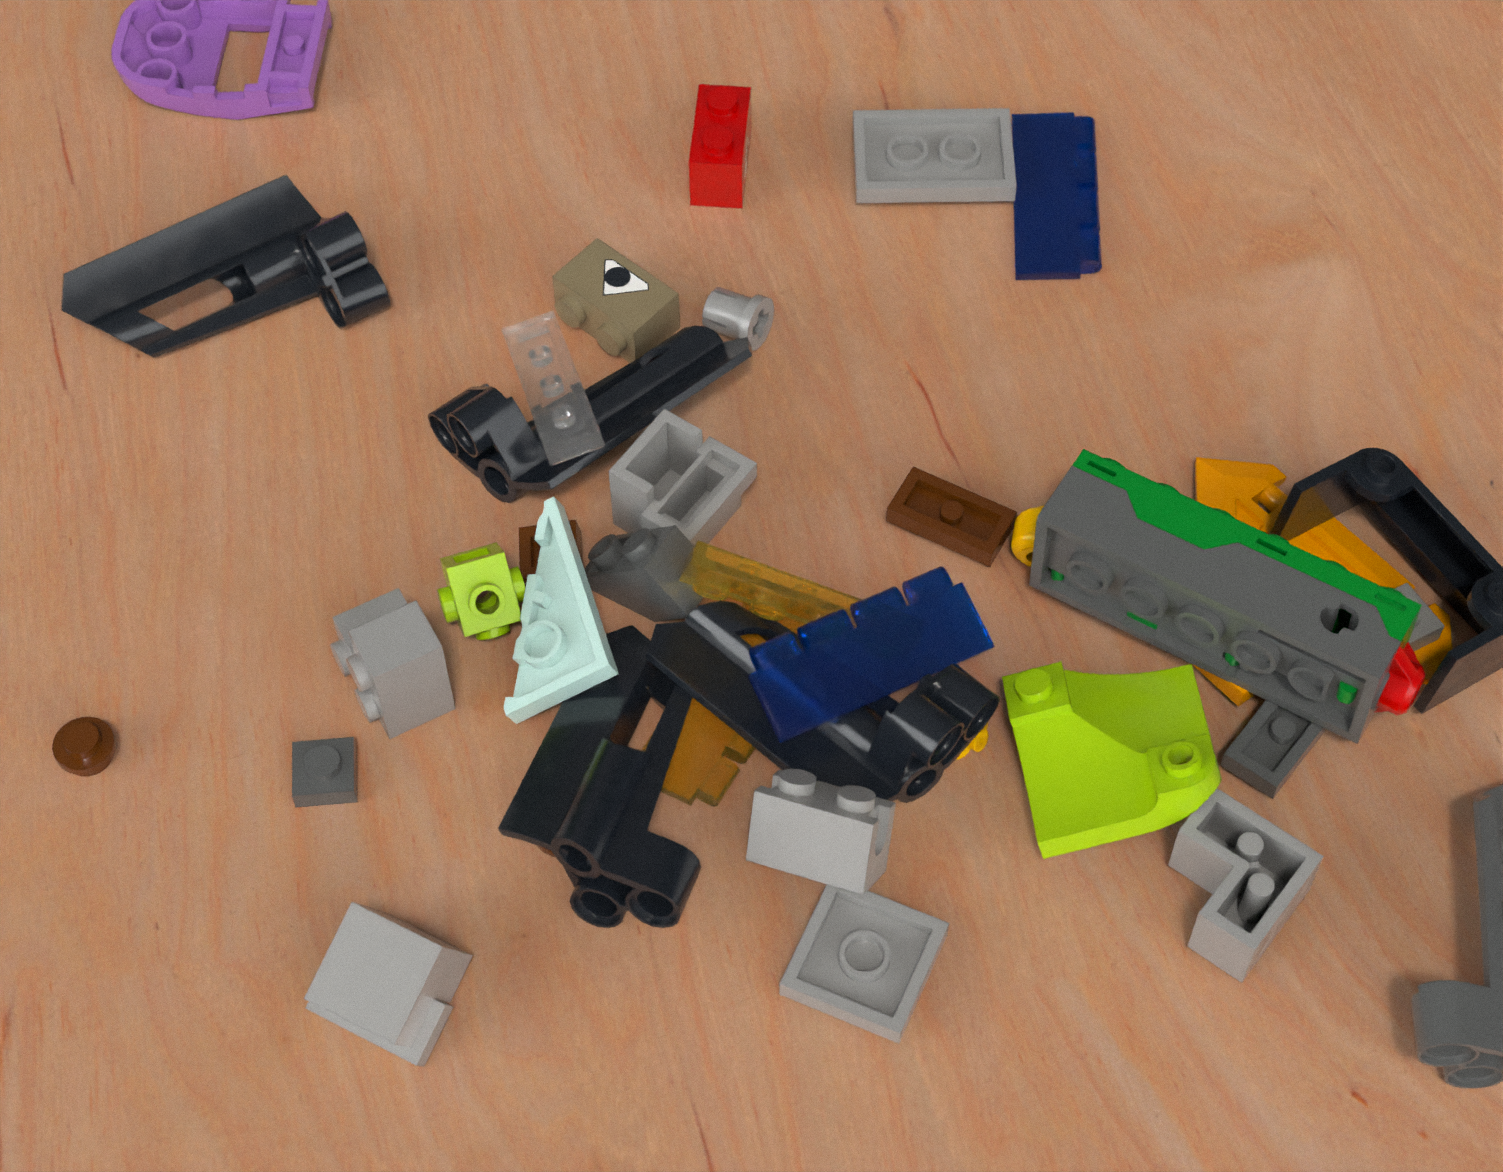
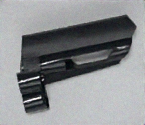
(881, 747)

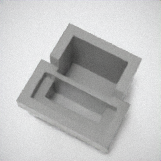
(678, 481)
(388, 982)

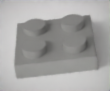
(864, 960)

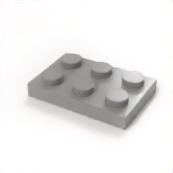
(933, 155)

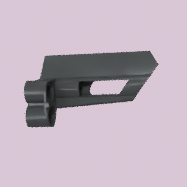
(1460, 1021)

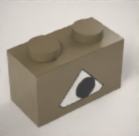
(615, 301)

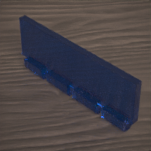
(1055, 196)
(860, 665)

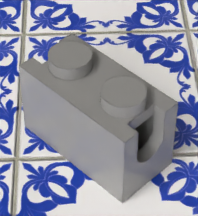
(821, 830)

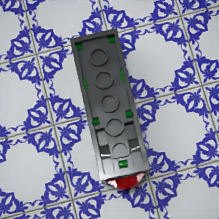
(1227, 597)

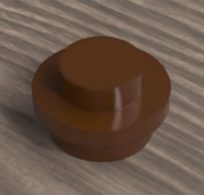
(84, 746)

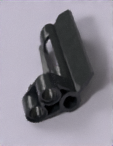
(259, 245)
(506, 450)
(596, 795)

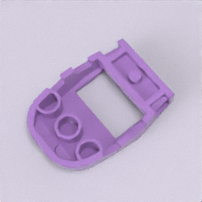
(176, 49)

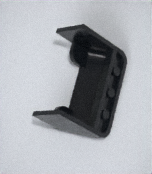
(1428, 538)

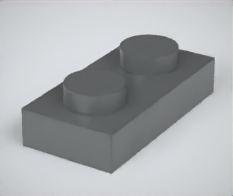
(1271, 748)

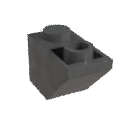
(644, 572)

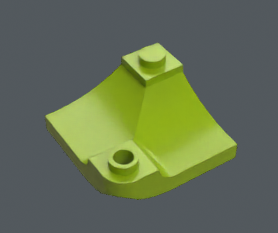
(1109, 752)

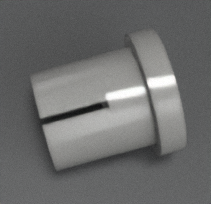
(739, 315)

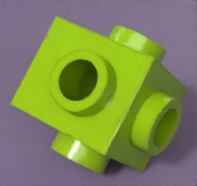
(468, 576)

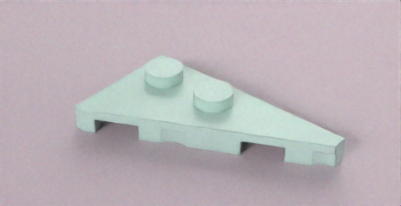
(562, 633)

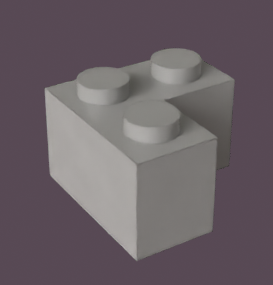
(393, 662)
(1253, 877)

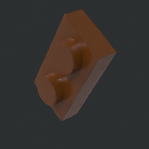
(951, 516)

